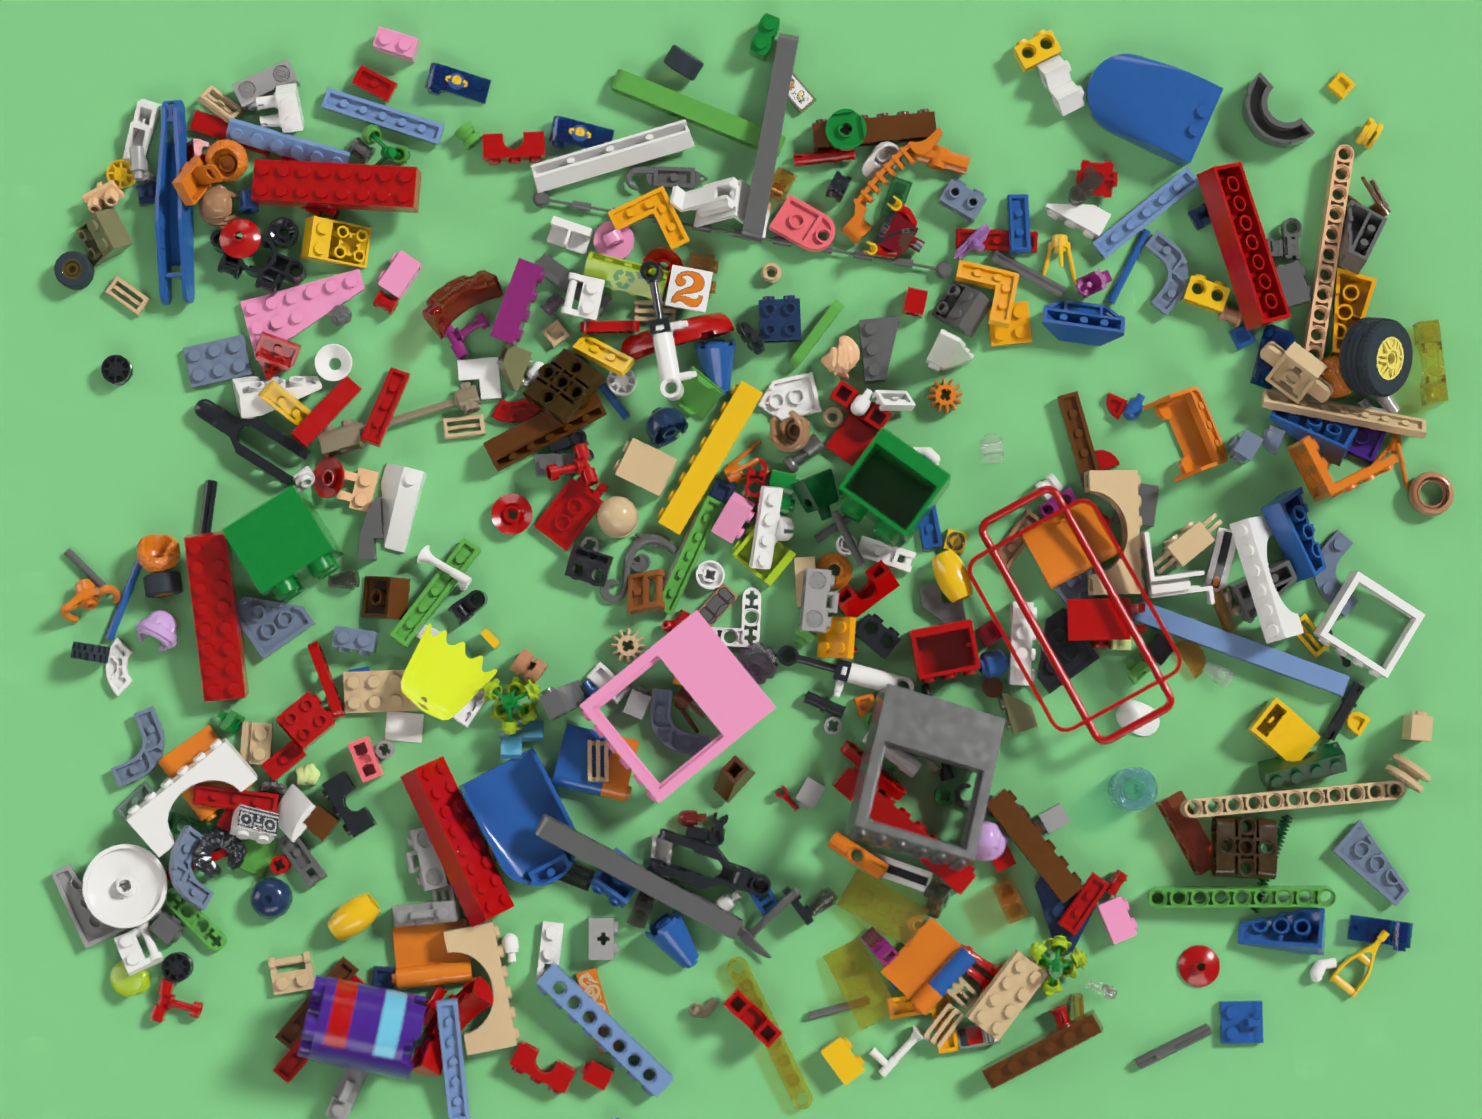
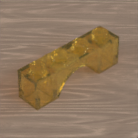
(1433, 382)

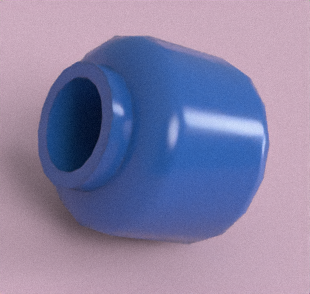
(993, 663)

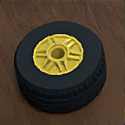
(1375, 357)

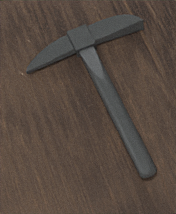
(748, 936)

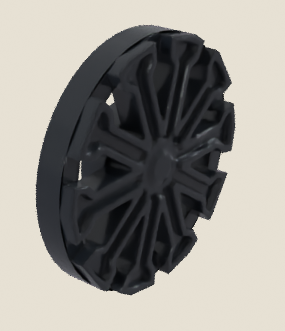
(750, 337)

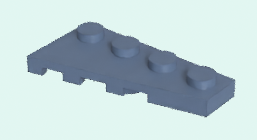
(1366, 859)

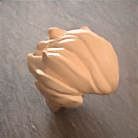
(842, 357)

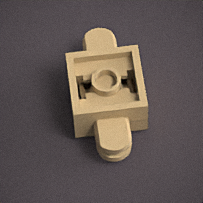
(1292, 381)
(1188, 544)

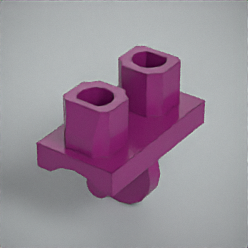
(1093, 282)

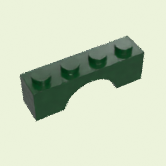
(1279, 773)

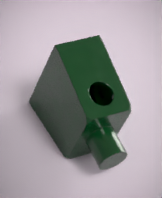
(817, 493)

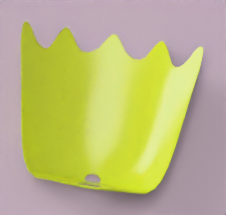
(446, 676)

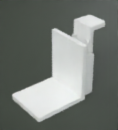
(716, 202)
(1170, 583)

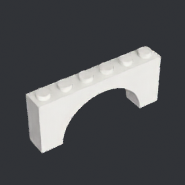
(1251, 543)
(219, 763)

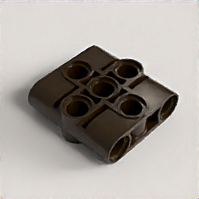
(564, 386)
(1258, 833)

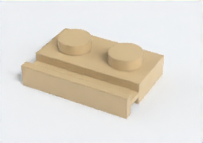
(256, 742)

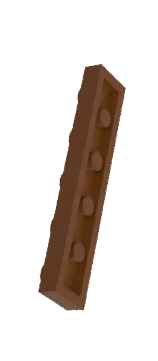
(1078, 434)
(294, 1027)

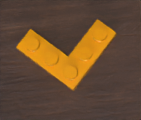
(652, 203)
(1000, 280)
(904, 1006)

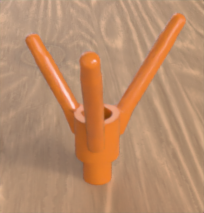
(1395, 448)

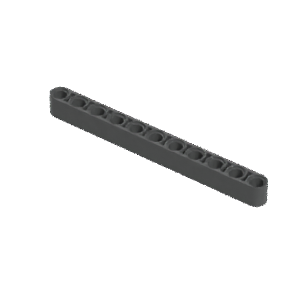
(770, 138)
(638, 876)

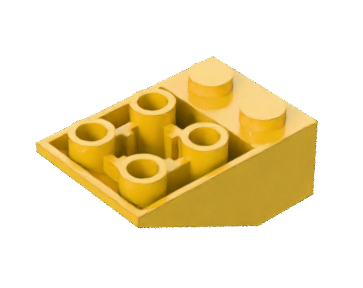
(335, 242)
(1283, 731)

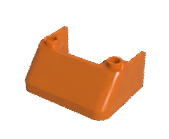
(1193, 431)

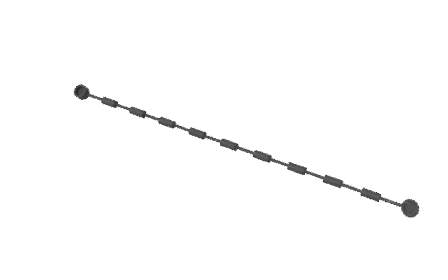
(942, 270)

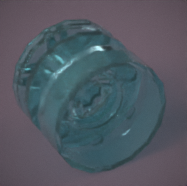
(1144, 789)

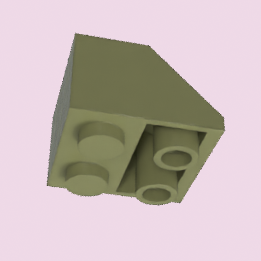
(103, 236)

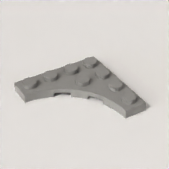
(88, 926)

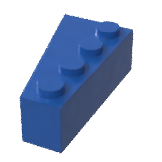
(1294, 533)

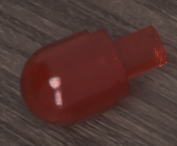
(690, 818)

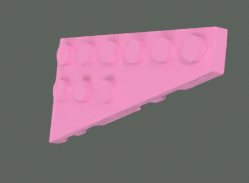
(300, 306)

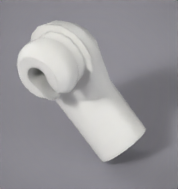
(1320, 966)

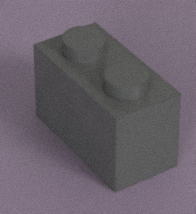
(1294, 284)

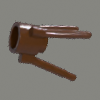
(1380, 205)
(684, 699)

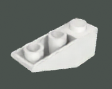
(1085, 217)

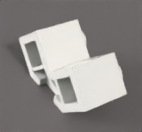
(1064, 92)

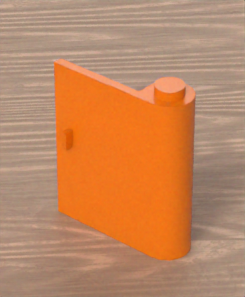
(1059, 551)
(183, 756)
(424, 958)

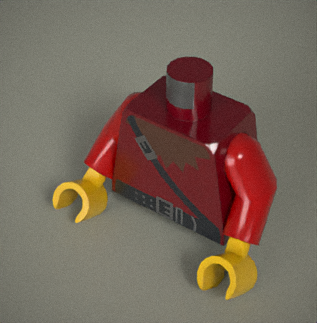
(896, 233)

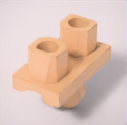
(104, 195)

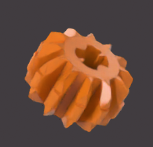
(938, 392)

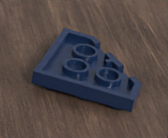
(1053, 911)

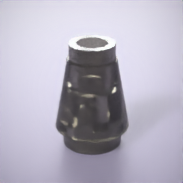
(344, 580)
(823, 901)

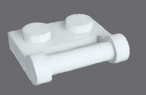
(589, 299)
(132, 952)

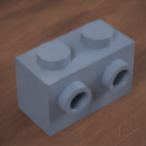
(962, 200)
(1243, 447)
(357, 639)

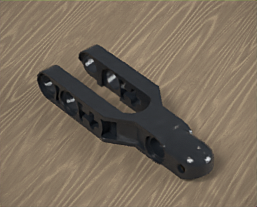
(230, 425)
(731, 874)

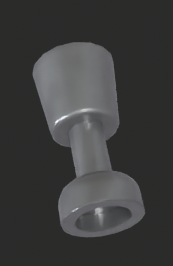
(812, 448)

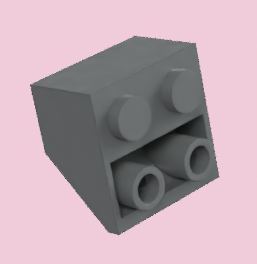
(962, 308)

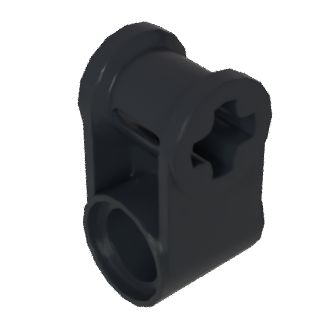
(467, 606)

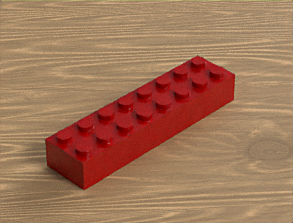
(336, 185)
(1243, 245)
(216, 616)
(886, 813)
(457, 841)

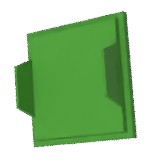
(699, 395)
(258, 857)

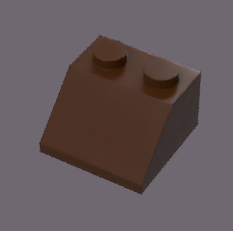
(385, 597)

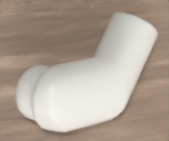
(929, 453)

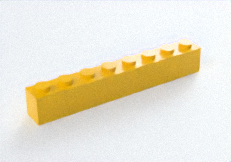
(710, 458)

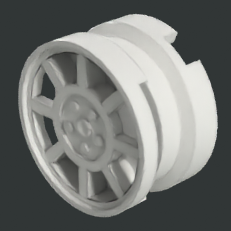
(622, 385)
(710, 575)

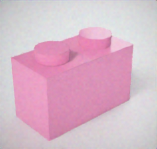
(396, 44)
(399, 274)
(733, 517)
(1116, 919)

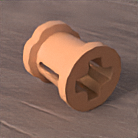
(1230, 315)

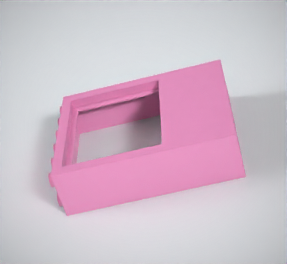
(712, 680)

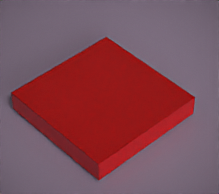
(850, 440)

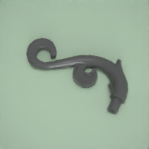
(657, 540)

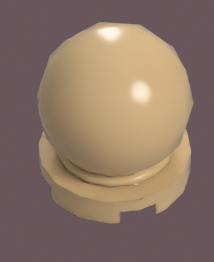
(617, 517)

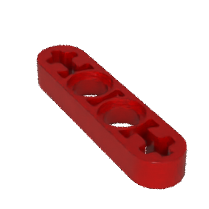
(326, 680)
(885, 780)

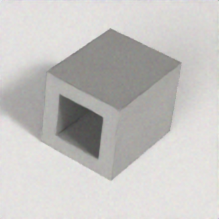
(637, 703)
(809, 793)
(1052, 818)

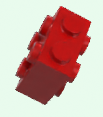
(306, 721)

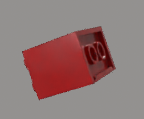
(944, 650)

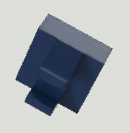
(146, 193)
(1200, 217)

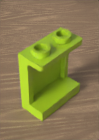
(781, 558)

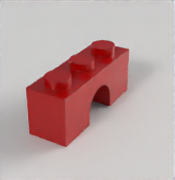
(496, 151)
(844, 396)
(879, 584)
(752, 1017)
(525, 1062)

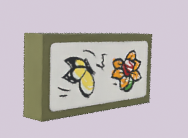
(800, 95)

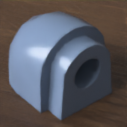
(1272, 439)

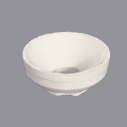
(324, 357)

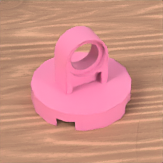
(613, 242)

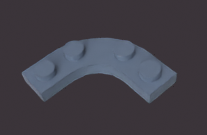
(1176, 270)
(1326, 581)
(666, 730)
(150, 752)
(181, 869)

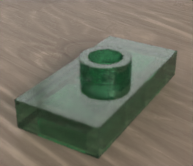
(898, 188)

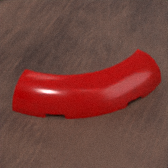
(698, 328)
(471, 1000)

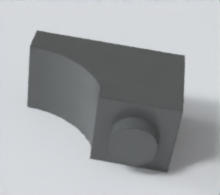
(542, 460)

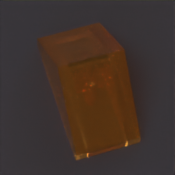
(781, 185)

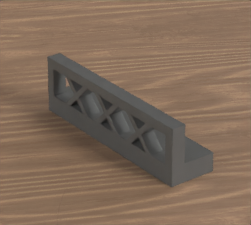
(558, 276)

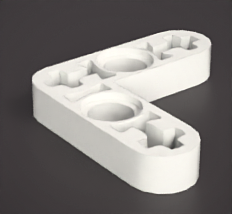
(740, 632)

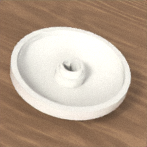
(125, 886)

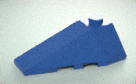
(1332, 437)
(1292, 931)

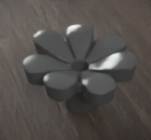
(272, 787)

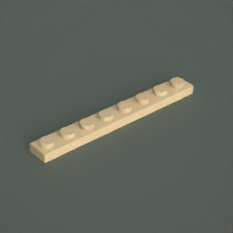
(1346, 414)

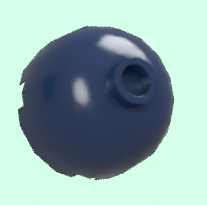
(665, 425)
(271, 898)

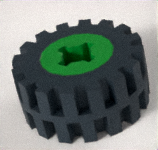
(90, 652)

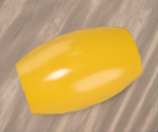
(952, 576)
(353, 917)

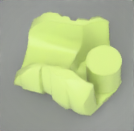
(307, 775)

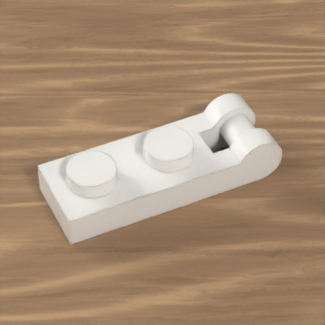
(877, 550)
(550, 945)

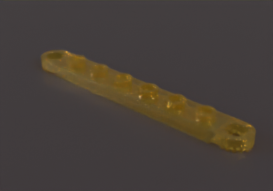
(779, 1050)

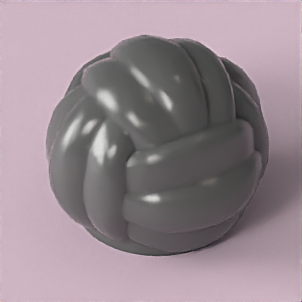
(340, 315)

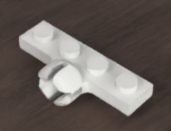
(769, 527)

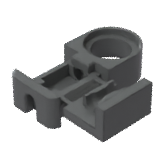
(1290, 244)

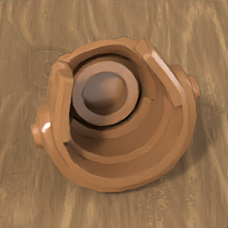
(216, 206)
(792, 434)

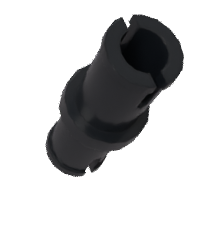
(824, 704)

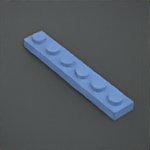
(383, 116)
(283, 143)
(1145, 213)
(452, 1059)

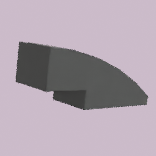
(370, 531)

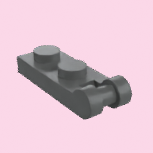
(302, 860)

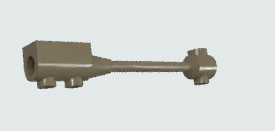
(347, 437)

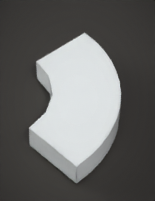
(116, 668)

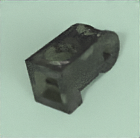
(1088, 186)
(937, 896)
(641, 910)

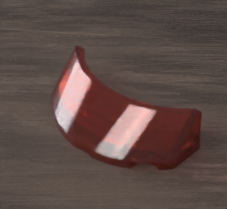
(458, 297)

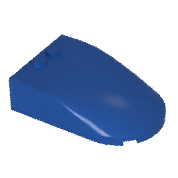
(1152, 105)
(508, 808)

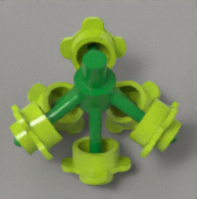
(504, 708)
(1060, 966)

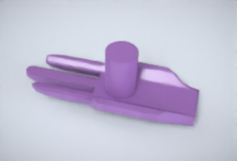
(973, 242)

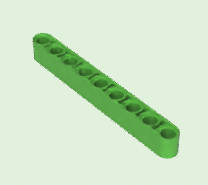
(689, 109)
(1250, 901)

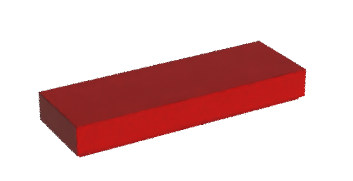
(1083, 903)

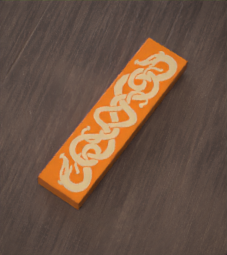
(591, 984)

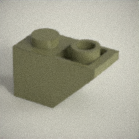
(513, 364)
(1019, 714)

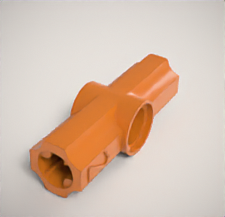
(942, 159)
(847, 848)

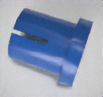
(247, 206)

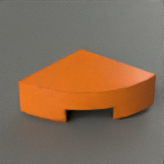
(864, 704)

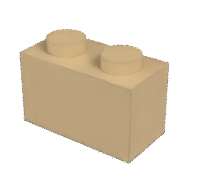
(1417, 726)

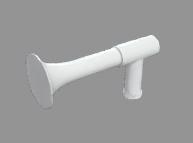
(426, 556)
(888, 1065)

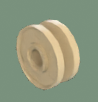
(1408, 773)

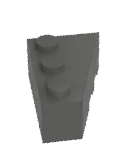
(1359, 236)
(876, 345)
(1282, 576)
(562, 699)

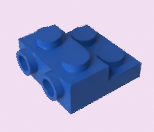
(612, 887)

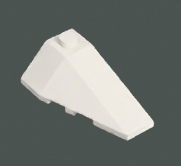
(948, 352)
(250, 403)
(400, 498)

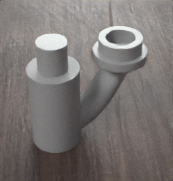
(139, 165)
(1387, 403)

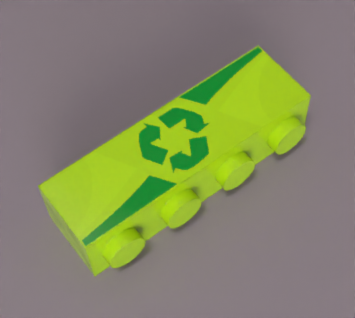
(622, 275)

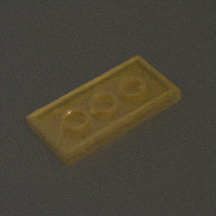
(883, 907)
(861, 983)

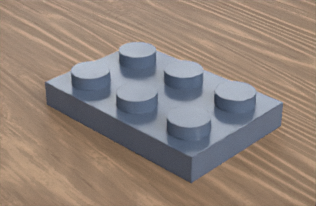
(217, 361)

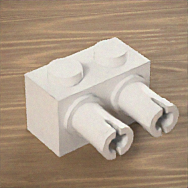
(289, 108)

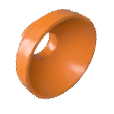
(844, 565)

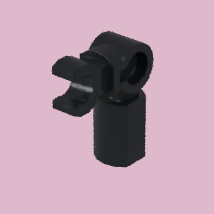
(565, 443)
(716, 835)

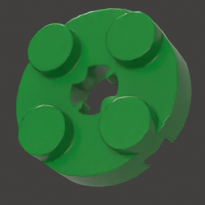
(836, 122)

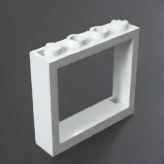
(1343, 649)

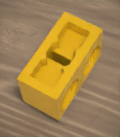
(1038, 53)
(1204, 299)

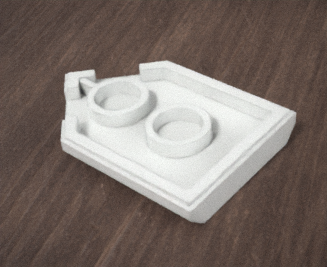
(790, 394)

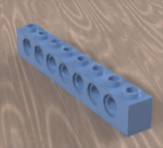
(662, 1076)

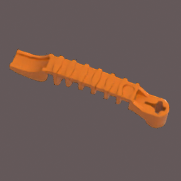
(857, 226)

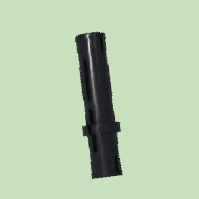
(1343, 711)

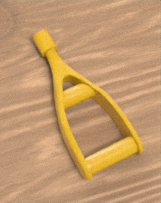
(1364, 959)

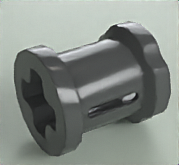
(362, 150)

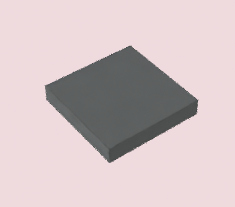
(1147, 511)

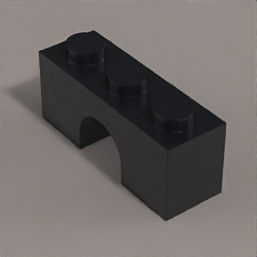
(337, 790)

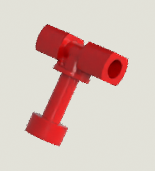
(580, 467)
(167, 1001)

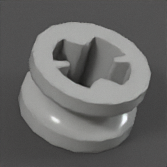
(584, 542)
(826, 724)
(390, 746)

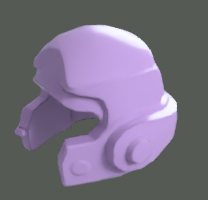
(161, 626)
(991, 842)

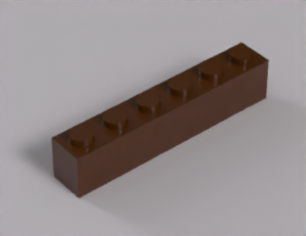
(883, 128)
(538, 433)
(1033, 845)
(1042, 1049)

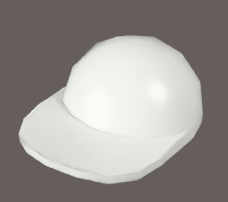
(880, 155)
(1133, 710)

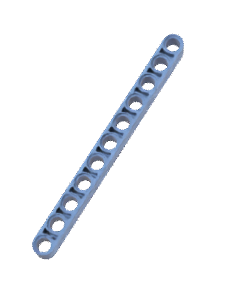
(1245, 650)

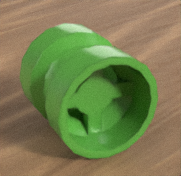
(468, 135)

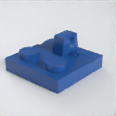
(1241, 1022)

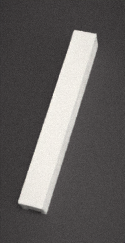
(612, 156)

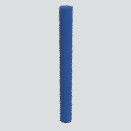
(1128, 266)
(611, 397)
(124, 601)

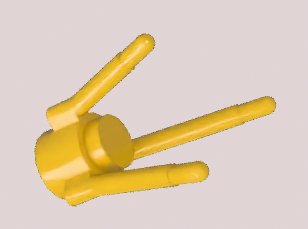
(1060, 245)

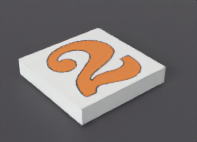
(689, 289)

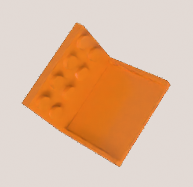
(1316, 476)

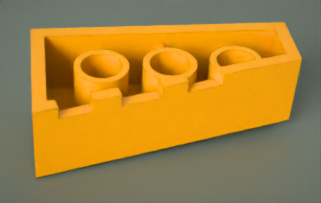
(1350, 303)

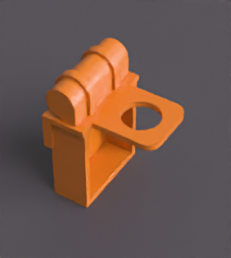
(195, 180)

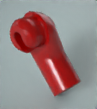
(669, 625)

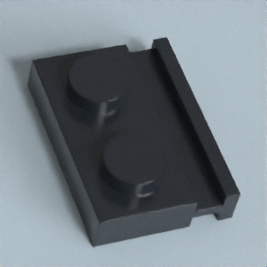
(804, 911)

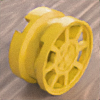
(1367, 131)
(120, 173)

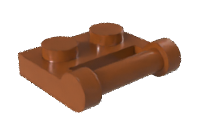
(640, 592)

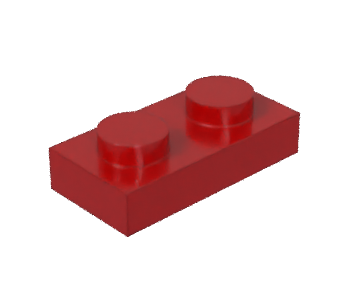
(374, 83)
(283, 761)

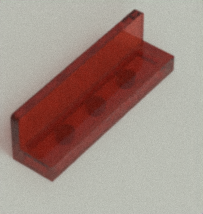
(1187, 833)

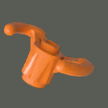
(87, 598)

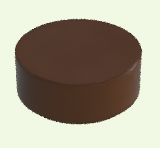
(992, 687)

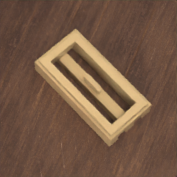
(218, 106)
(650, 303)
(142, 306)
(466, 426)
(598, 743)
(958, 988)
(944, 1024)

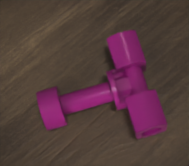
(457, 336)

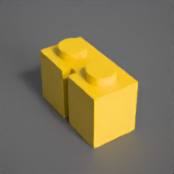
(842, 1059)

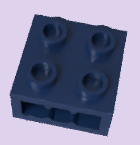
(779, 319)

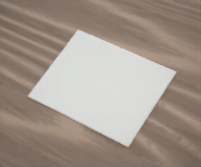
(404, 726)

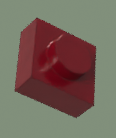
(988, 633)

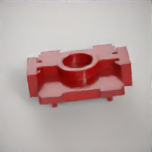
(1106, 171)

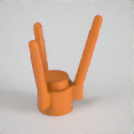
(735, 472)

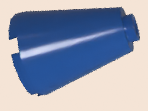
(717, 361)
(674, 939)

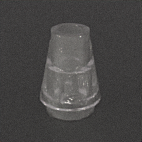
(1219, 674)

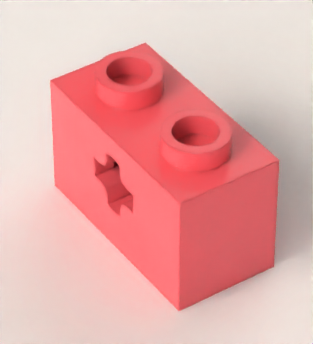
(366, 759)

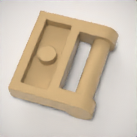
(292, 980)

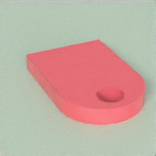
(802, 224)

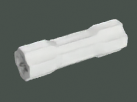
(903, 760)

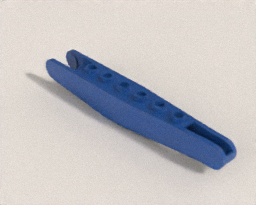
(172, 217)

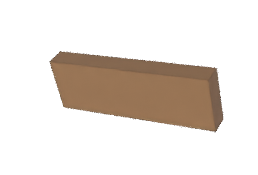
(1012, 550)

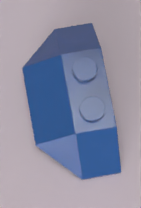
(1083, 322)

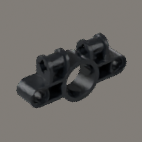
(268, 277)

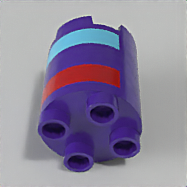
(362, 1027)

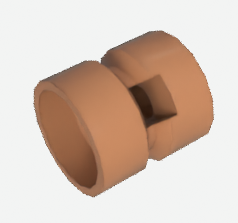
(523, 661)

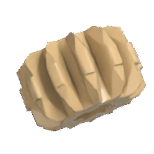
(627, 638)

